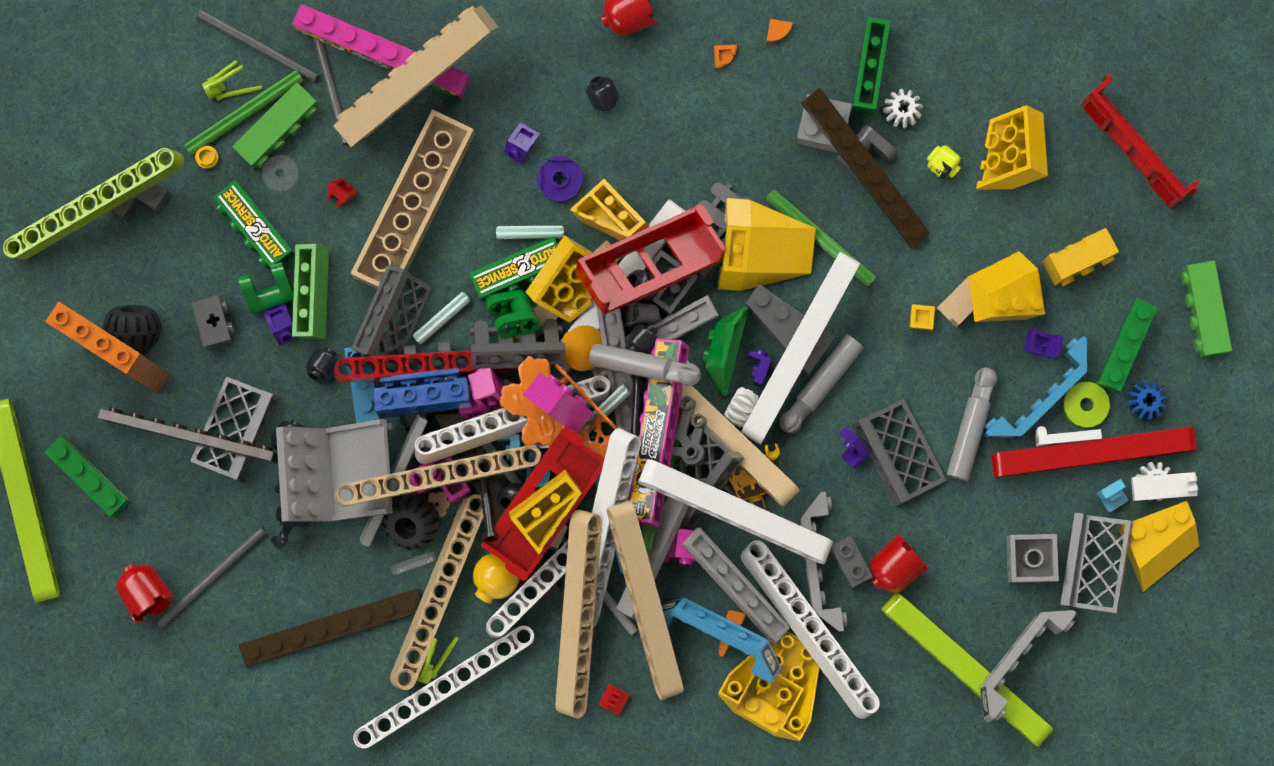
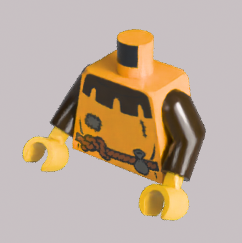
(744, 487)

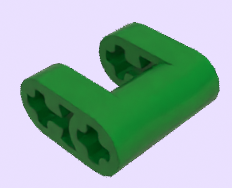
(270, 296)
(518, 311)

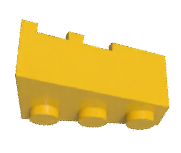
(608, 212)
(1080, 257)
(545, 509)

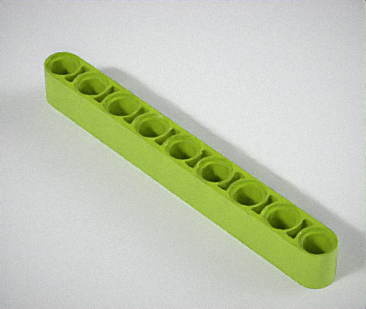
(103, 204)
(25, 507)
(963, 666)

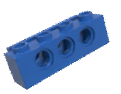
(413, 395)

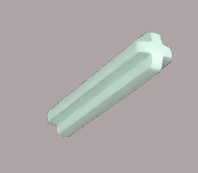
(529, 232)
(441, 318)
(610, 403)

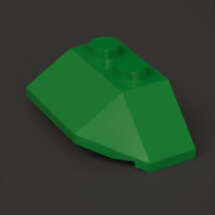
(724, 349)

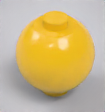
(493, 579)

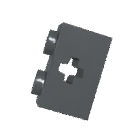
(211, 335)
(850, 562)

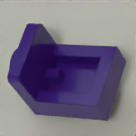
(1043, 344)

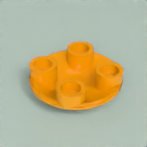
(579, 345)

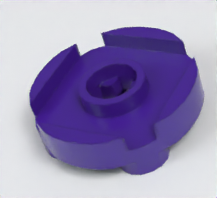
(569, 170)

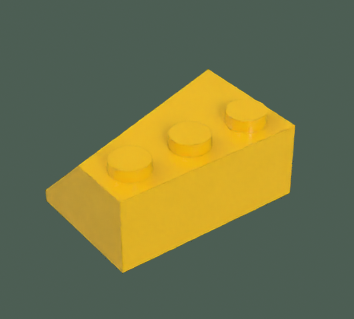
(1014, 150)
(557, 284)
(1007, 290)
(1161, 542)

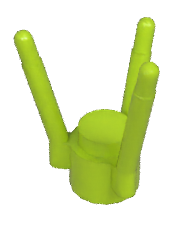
(215, 85)
(427, 671)

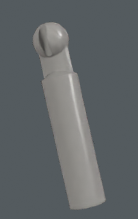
(643, 365)
(821, 383)
(972, 425)

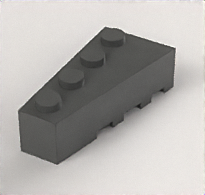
(782, 323)

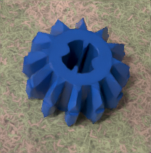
(1141, 393)

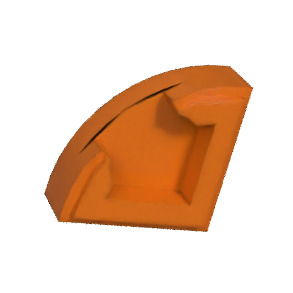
(778, 30)
(723, 55)

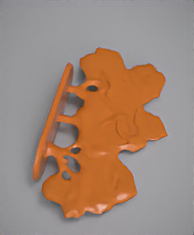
(540, 425)

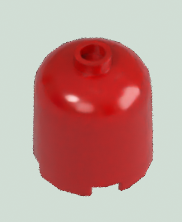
(627, 16)
(896, 566)
(143, 592)

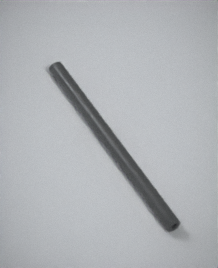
(255, 44)
(329, 81)
(211, 577)

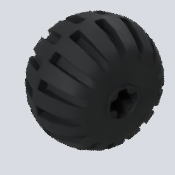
(133, 325)
(414, 534)

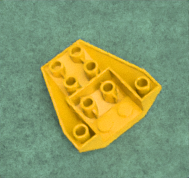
(763, 246)
(780, 706)

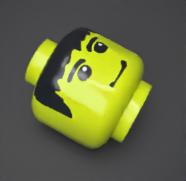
(944, 162)

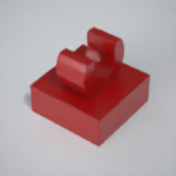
(342, 190)
(614, 699)

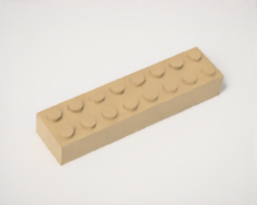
(411, 79)
(414, 198)

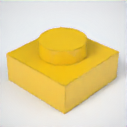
(922, 317)

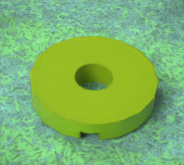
(1099, 401)

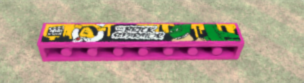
(370, 47)
(657, 432)

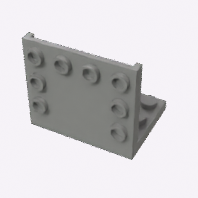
(321, 460)

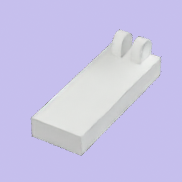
(1043, 439)
(1164, 486)

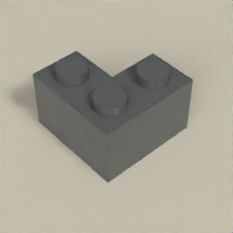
(153, 197)
(672, 296)

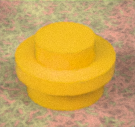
(206, 157)

